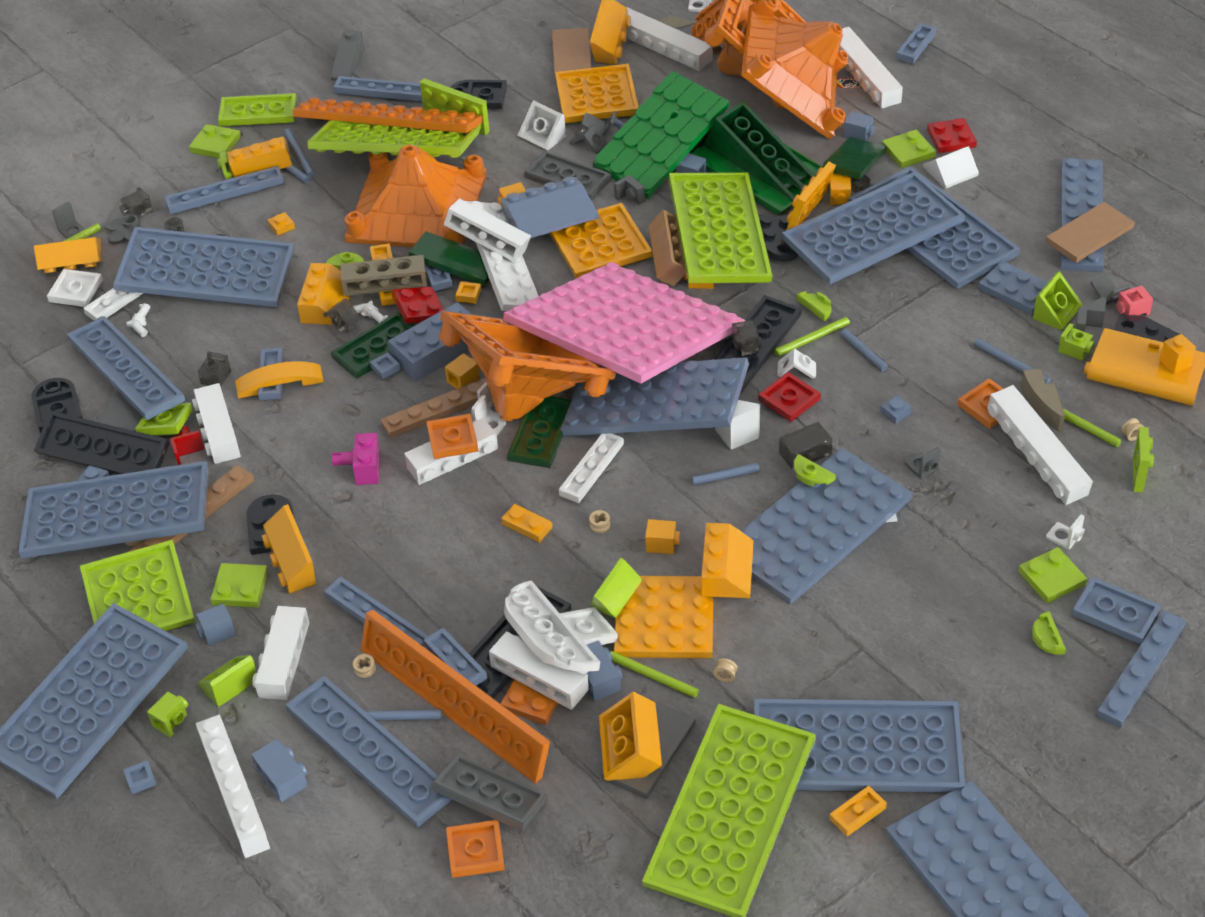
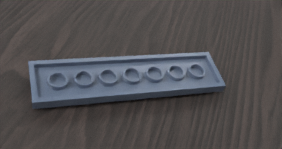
(1080, 193)
(126, 368)
(368, 750)

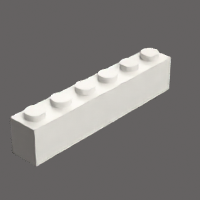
(668, 41)
(870, 71)
(1039, 445)
(232, 786)

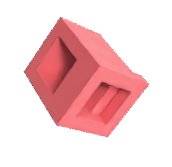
(1134, 301)

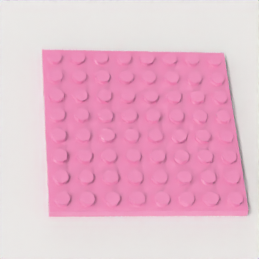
(624, 321)

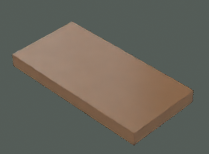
(571, 49)
(1089, 232)

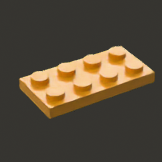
(810, 196)

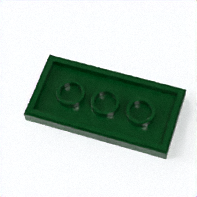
(855, 157)
(451, 257)
(371, 344)
(540, 433)

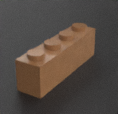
(667, 248)

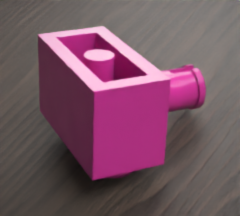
(364, 458)

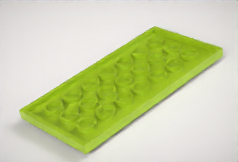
(374, 138)
(719, 228)
(729, 811)

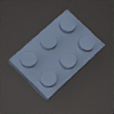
(1012, 286)
(1116, 610)

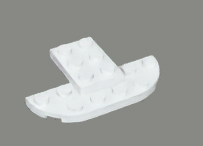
(557, 636)

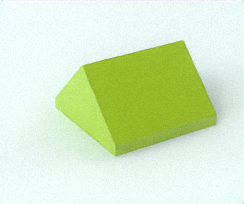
(1056, 303)
(616, 589)
(229, 679)

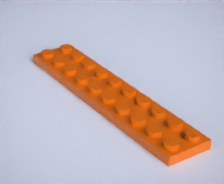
(390, 116)
(456, 696)

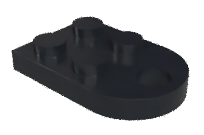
(490, 90)
(772, 233)
(1144, 327)
(60, 400)
(258, 515)

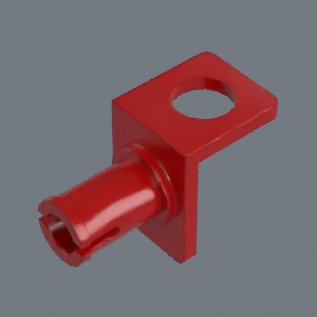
(186, 443)

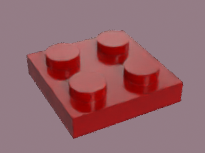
(951, 135)
(417, 303)
(789, 396)

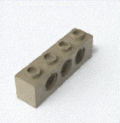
(383, 275)

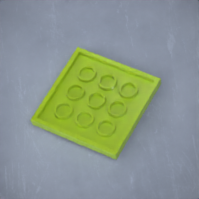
(143, 583)

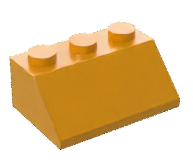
(609, 32)
(260, 157)
(68, 254)
(320, 293)
(288, 551)
(726, 562)
(630, 738)

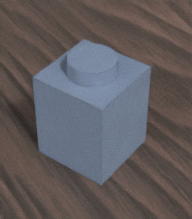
(858, 126)
(692, 164)
(215, 624)

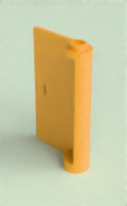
(1136, 366)

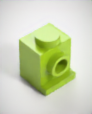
(1075, 343)
(168, 713)

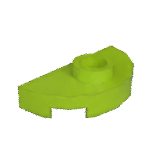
(223, 163)
(343, 258)
(816, 303)
(811, 473)
(1047, 636)

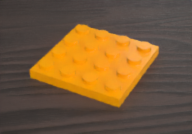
(596, 92)
(602, 241)
(666, 620)

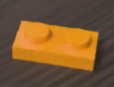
(526, 523)
(857, 811)

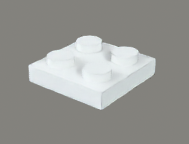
(75, 287)

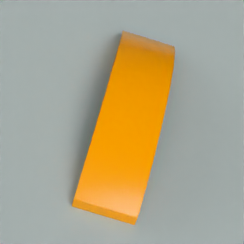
(278, 374)

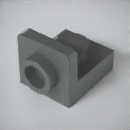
(631, 188)

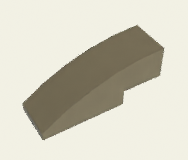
(1043, 398)

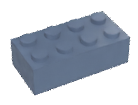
(421, 350)

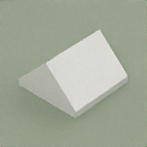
(543, 126)
(953, 168)
(744, 425)

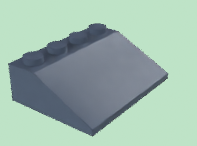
(549, 207)

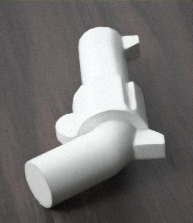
(371, 311)
(138, 320)

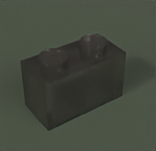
(810, 442)

